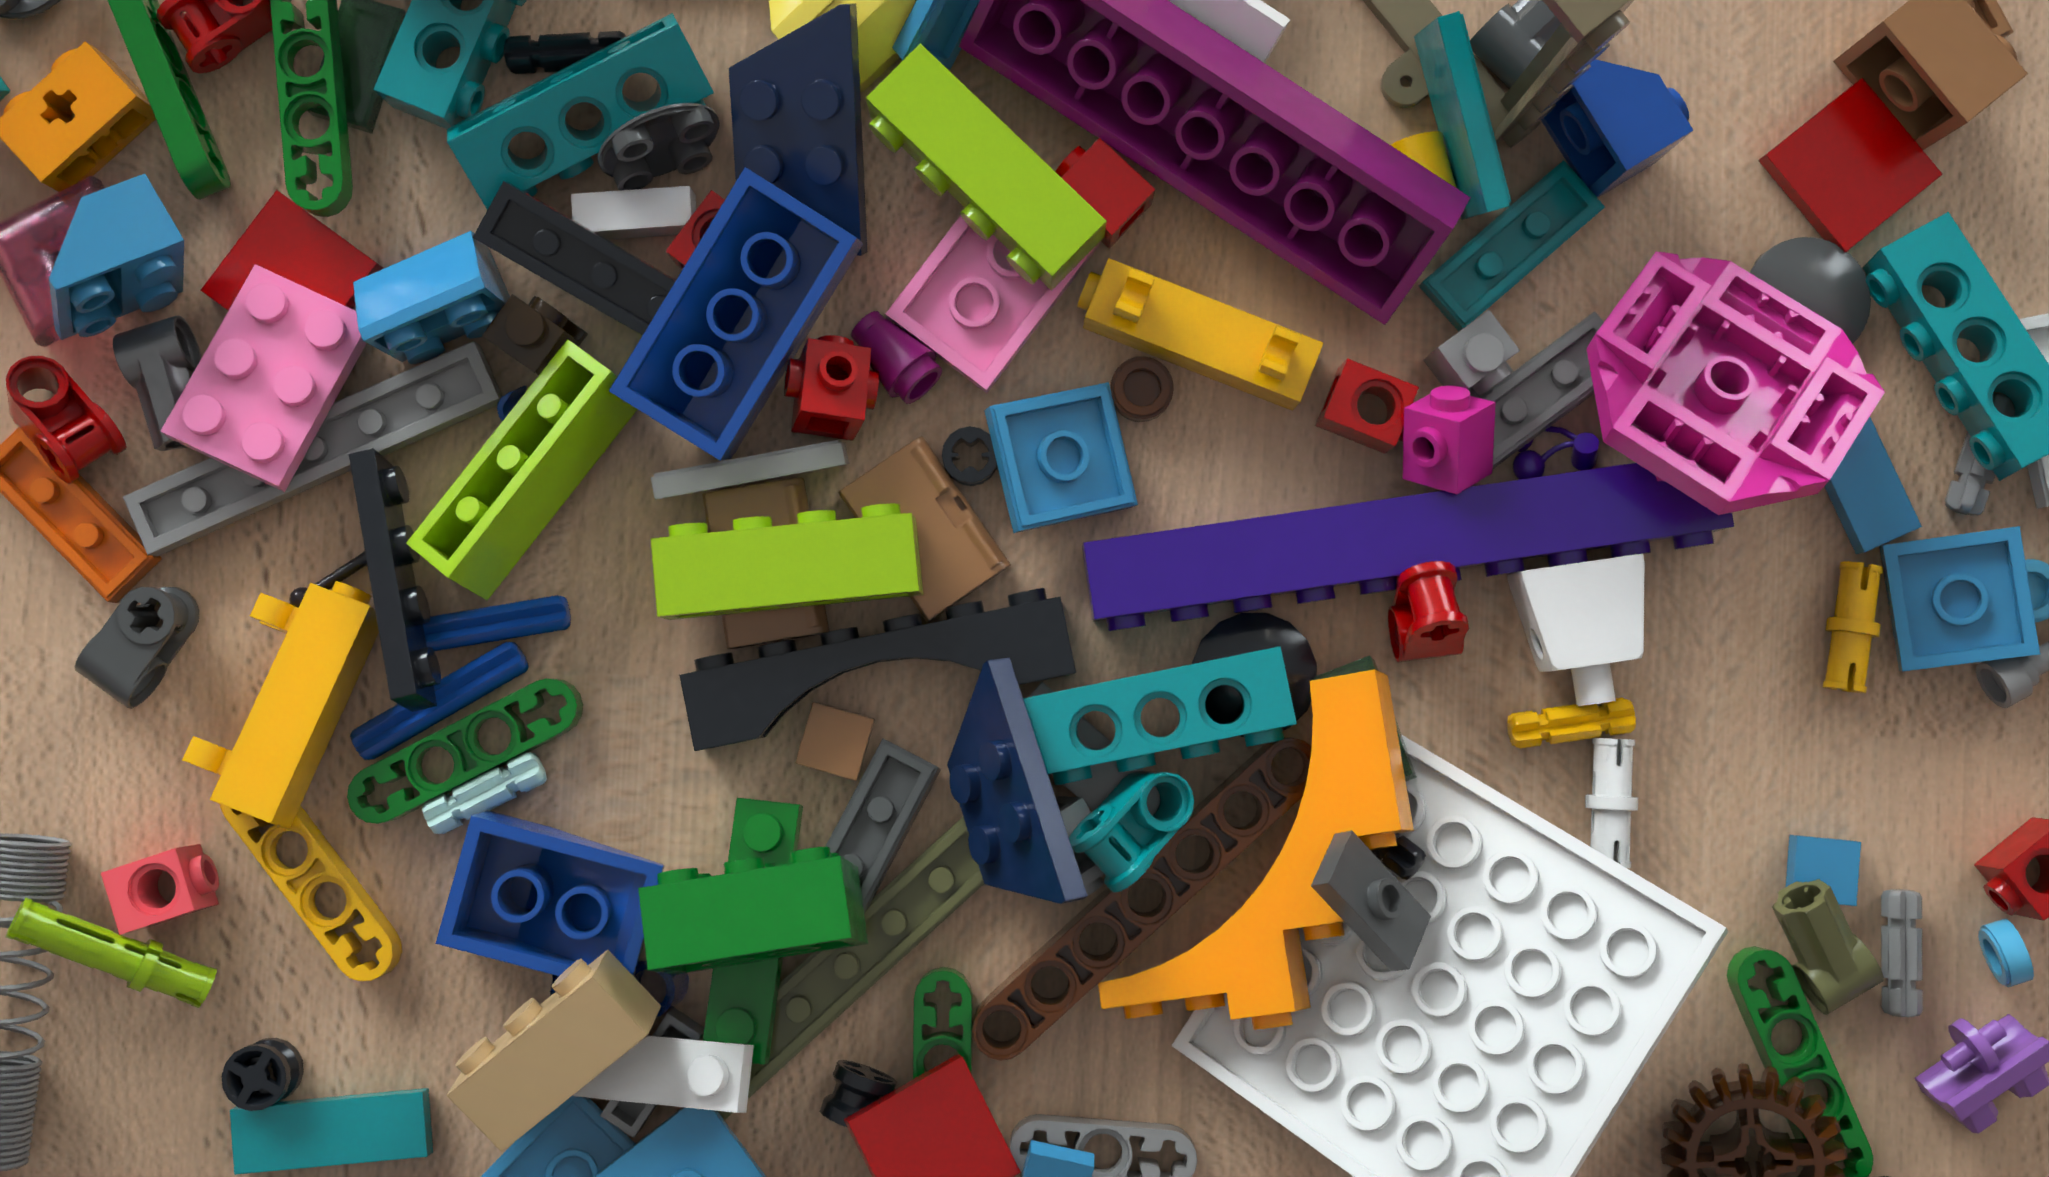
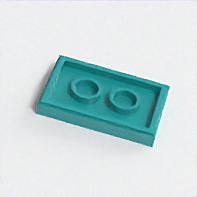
(1462, 113)

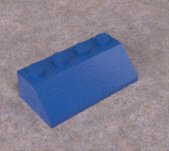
(736, 316)

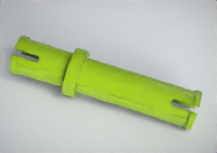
(113, 953)

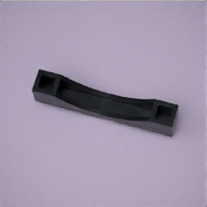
(748, 698)

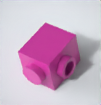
(1448, 439)

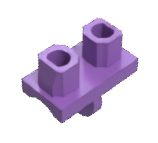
(1983, 1067)

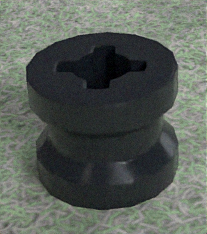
(248, 1078)
(855, 1089)

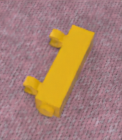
(1199, 333)
(296, 704)

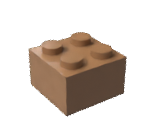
(1933, 66)

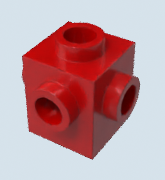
(831, 387)

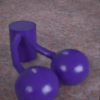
(1583, 457)

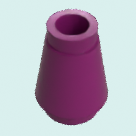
(903, 362)

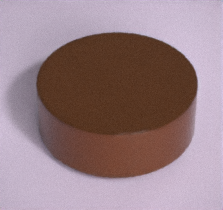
(1141, 389)

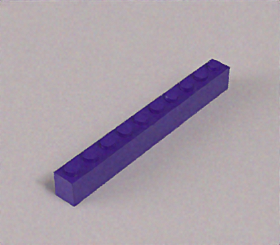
(1384, 537)

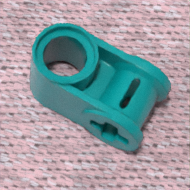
(1123, 833)

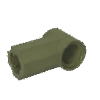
(1831, 959)

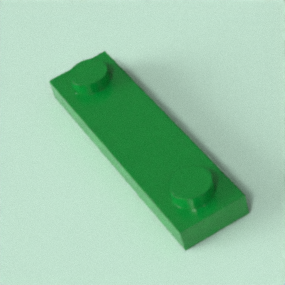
(746, 994)

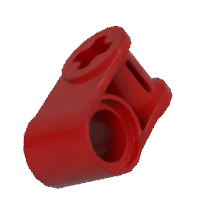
(216, 25)
(67, 427)
(1425, 613)

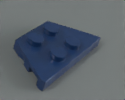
(803, 120)
(1009, 796)

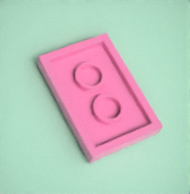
(974, 304)
(267, 378)

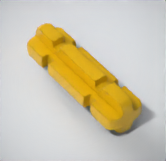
(1570, 723)

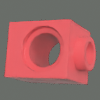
(135, 891)

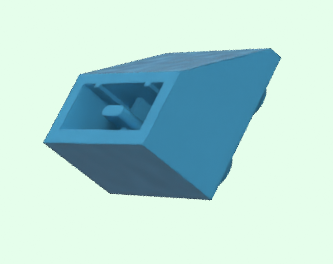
(116, 259)
(430, 300)

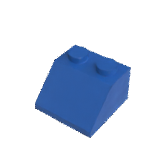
(1616, 124)

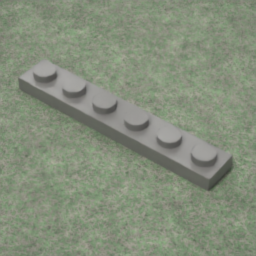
(378, 418)

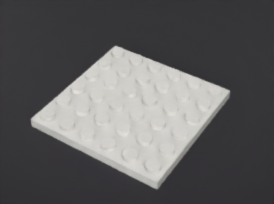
(1509, 1028)

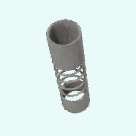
(35, 870)

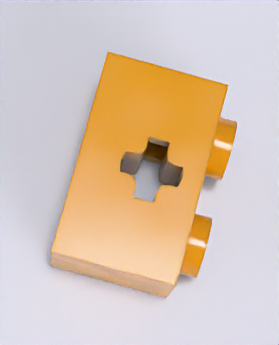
(68, 149)

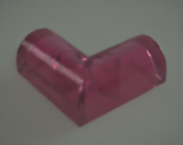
(30, 249)

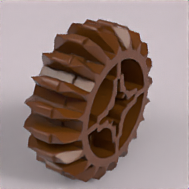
(1727, 1150)

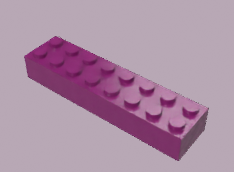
(1229, 137)

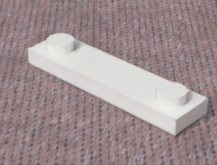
(678, 1075)

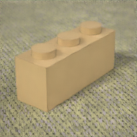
(552, 1048)

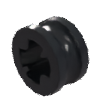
(970, 437)

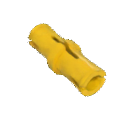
(1852, 627)

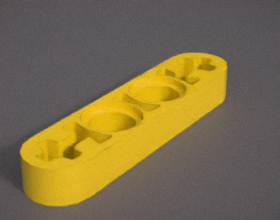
(300, 887)

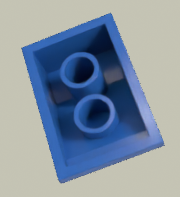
(544, 896)

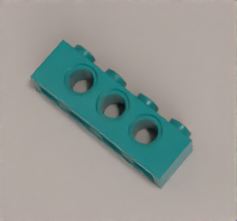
(429, 27)
(541, 108)
(1976, 312)
(1255, 675)

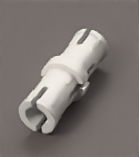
(1612, 798)

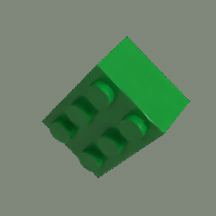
(752, 912)

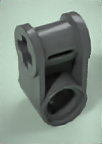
(131, 651)

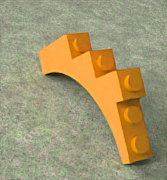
(1257, 953)

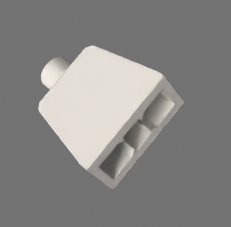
(1583, 619)

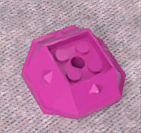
(1727, 385)

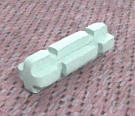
(484, 793)

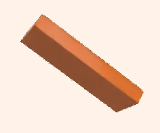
(73, 520)

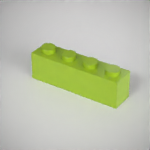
(984, 168)
(523, 472)
(786, 564)

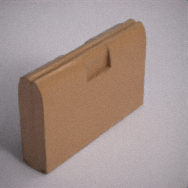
(782, 503)
(952, 540)

